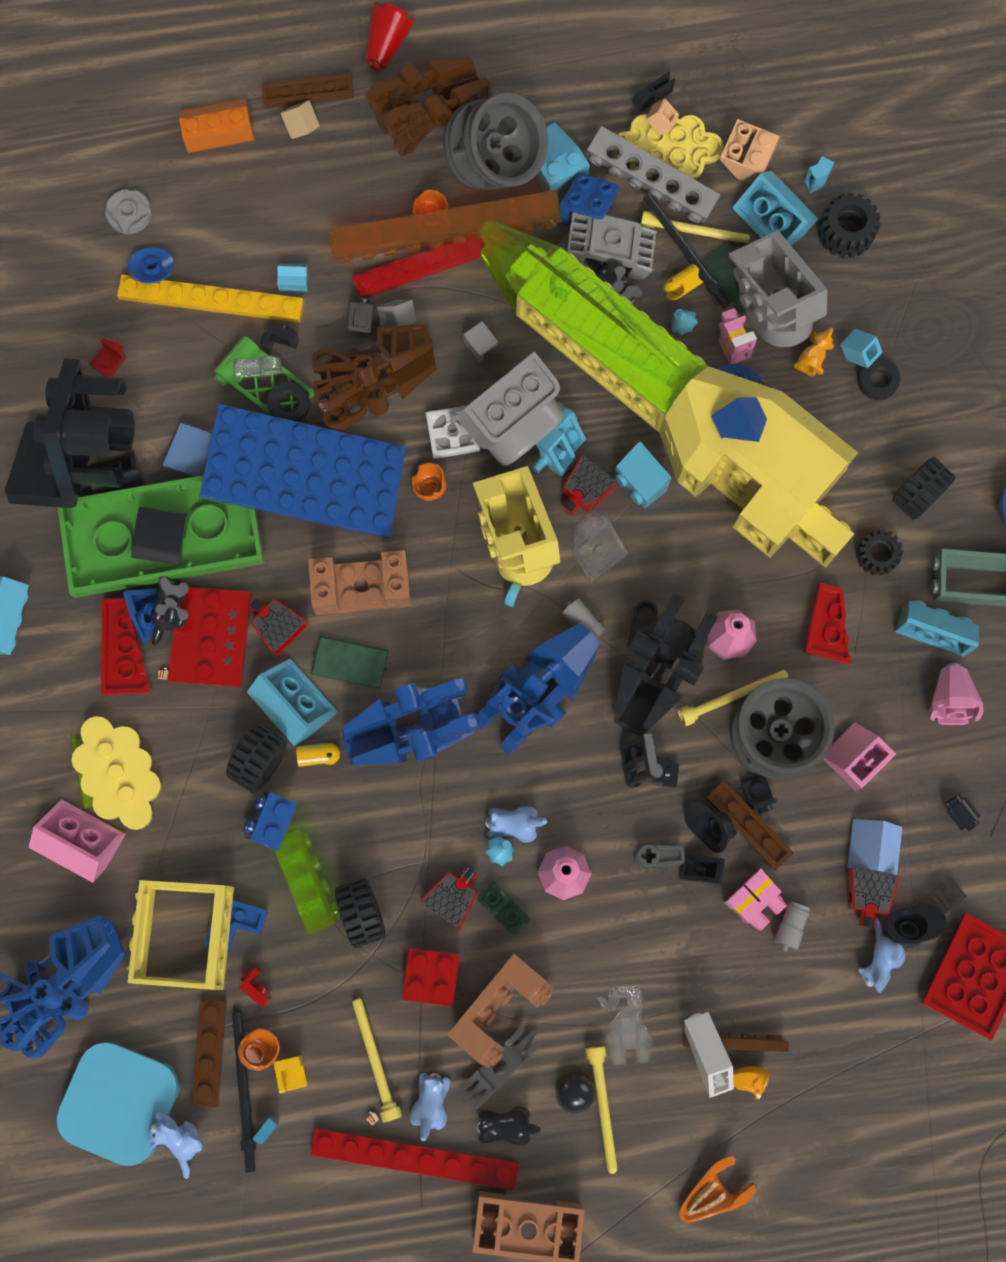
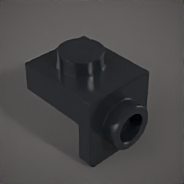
(282, 335)

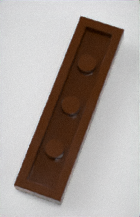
(312, 89)
(750, 825)
(749, 1042)
(209, 1053)

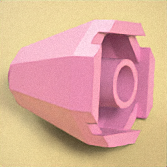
(732, 635)
(955, 697)
(557, 883)

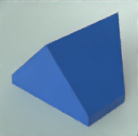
(741, 420)
(139, 607)

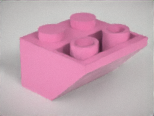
(858, 756)

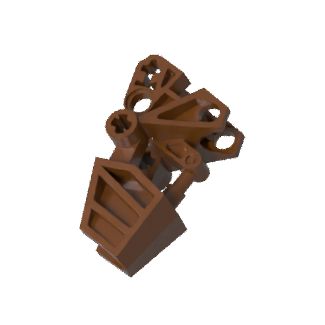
(406, 120)
(407, 361)

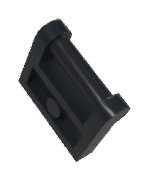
(635, 753)

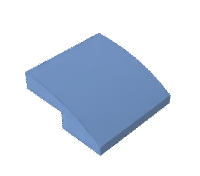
(188, 451)

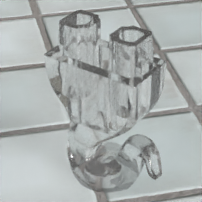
(627, 1028)

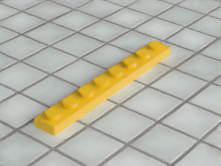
(212, 299)

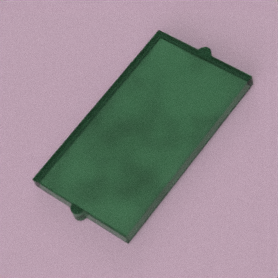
(722, 269)
(349, 662)

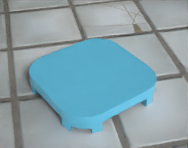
(116, 1102)

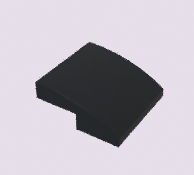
(159, 535)

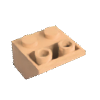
(748, 151)

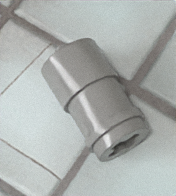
(579, 613)
(792, 926)

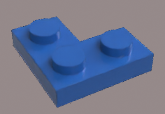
(244, 918)

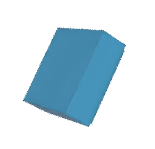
(266, 1130)

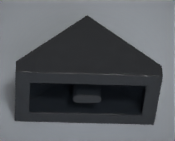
(702, 870)

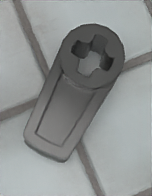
(662, 856)

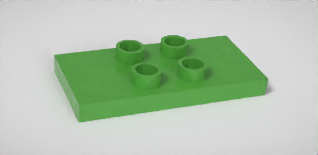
(102, 526)

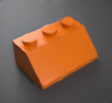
(216, 125)

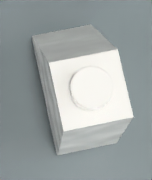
(709, 1054)

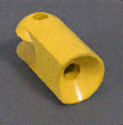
(682, 283)
(317, 754)

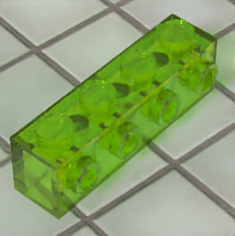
(305, 883)

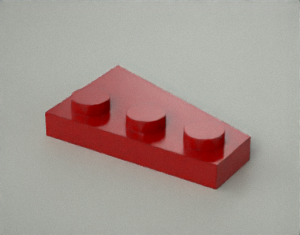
(827, 628)

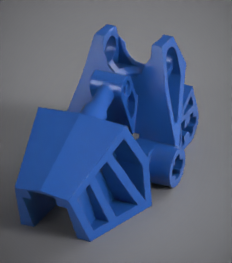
(518, 691)
(377, 740)
(81, 953)

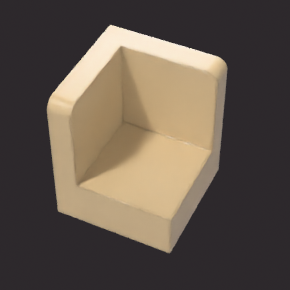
(300, 119)

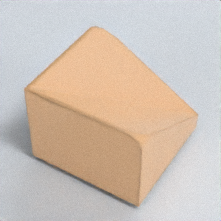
(662, 116)

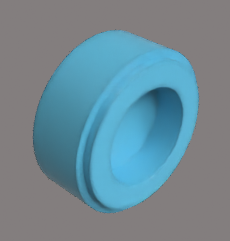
(513, 594)

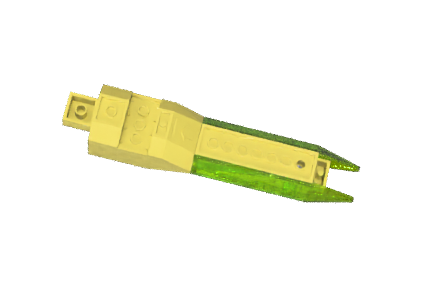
(677, 394)

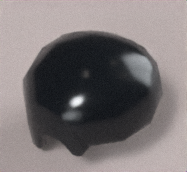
(575, 1092)

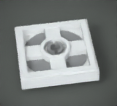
(448, 438)

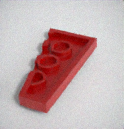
(121, 655)

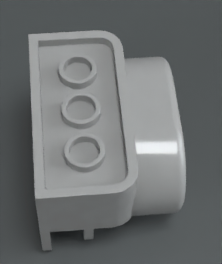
(778, 290)
(514, 411)

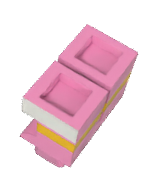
(733, 338)
(753, 897)

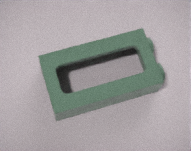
(966, 560)

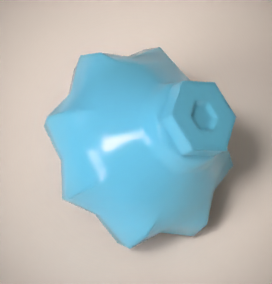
(683, 321)
(499, 850)

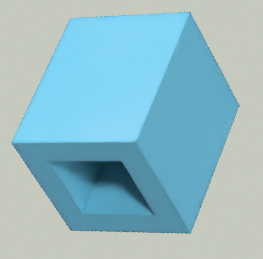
(861, 348)

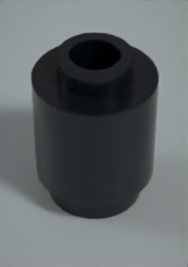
(962, 812)

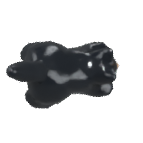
(613, 273)
(167, 612)
(508, 1126)

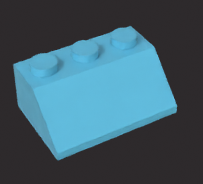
(772, 207)
(12, 599)
(938, 628)
(291, 701)

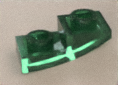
(503, 908)

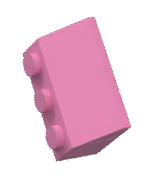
(76, 840)

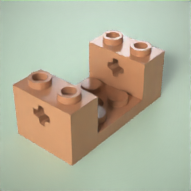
(334, 584)
(469, 1031)
(501, 1221)

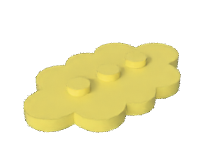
(683, 147)
(116, 773)

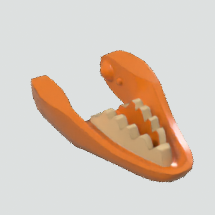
(711, 1197)

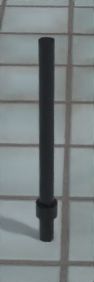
(713, 286)
(248, 1145)

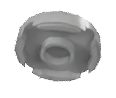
(128, 211)

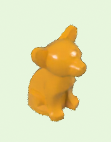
(813, 356)
(751, 1079)

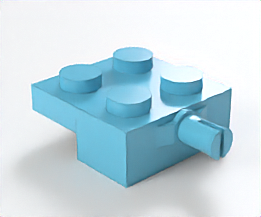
(559, 445)

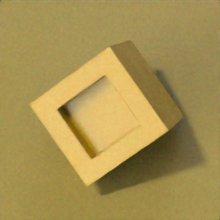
(290, 1074)

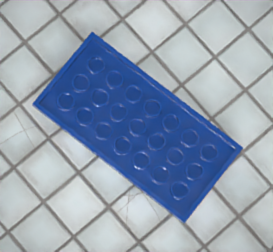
(302, 471)

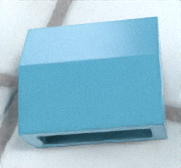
(818, 174)
(292, 277)

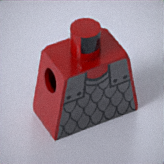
(586, 487)
(276, 624)
(870, 893)
(452, 897)

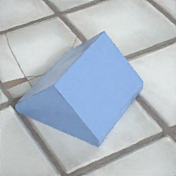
(874, 846)

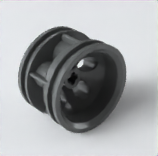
(469, 148)
(804, 704)

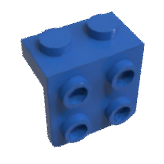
(588, 197)
(269, 820)

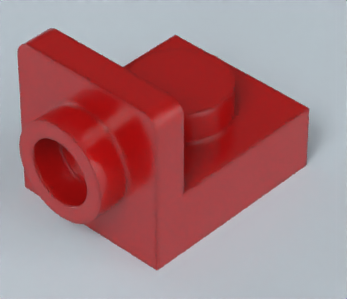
(108, 358)
(255, 992)

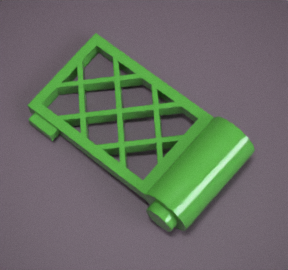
(247, 349)

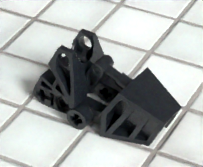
(642, 697)

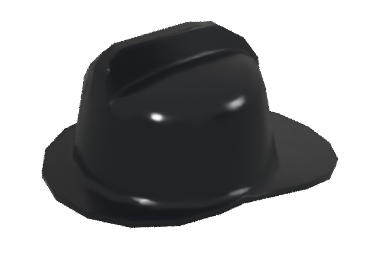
(710, 826)
(915, 924)

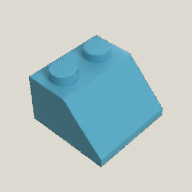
(642, 476)

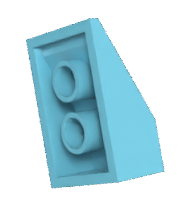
(562, 161)

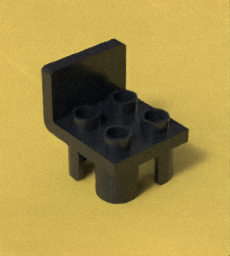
(57, 446)

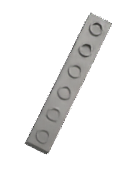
(647, 163)

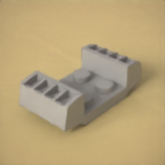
(613, 240)

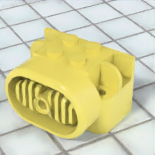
(517, 527)

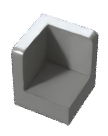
(397, 313)
(479, 341)

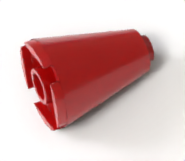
(386, 34)

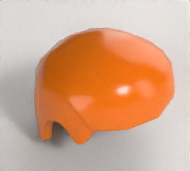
(429, 201)
(429, 482)
(258, 1049)

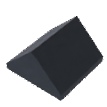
(131, 468)

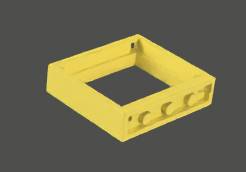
(218, 937)

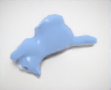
(517, 823)
(886, 957)
(429, 1108)
(181, 1140)

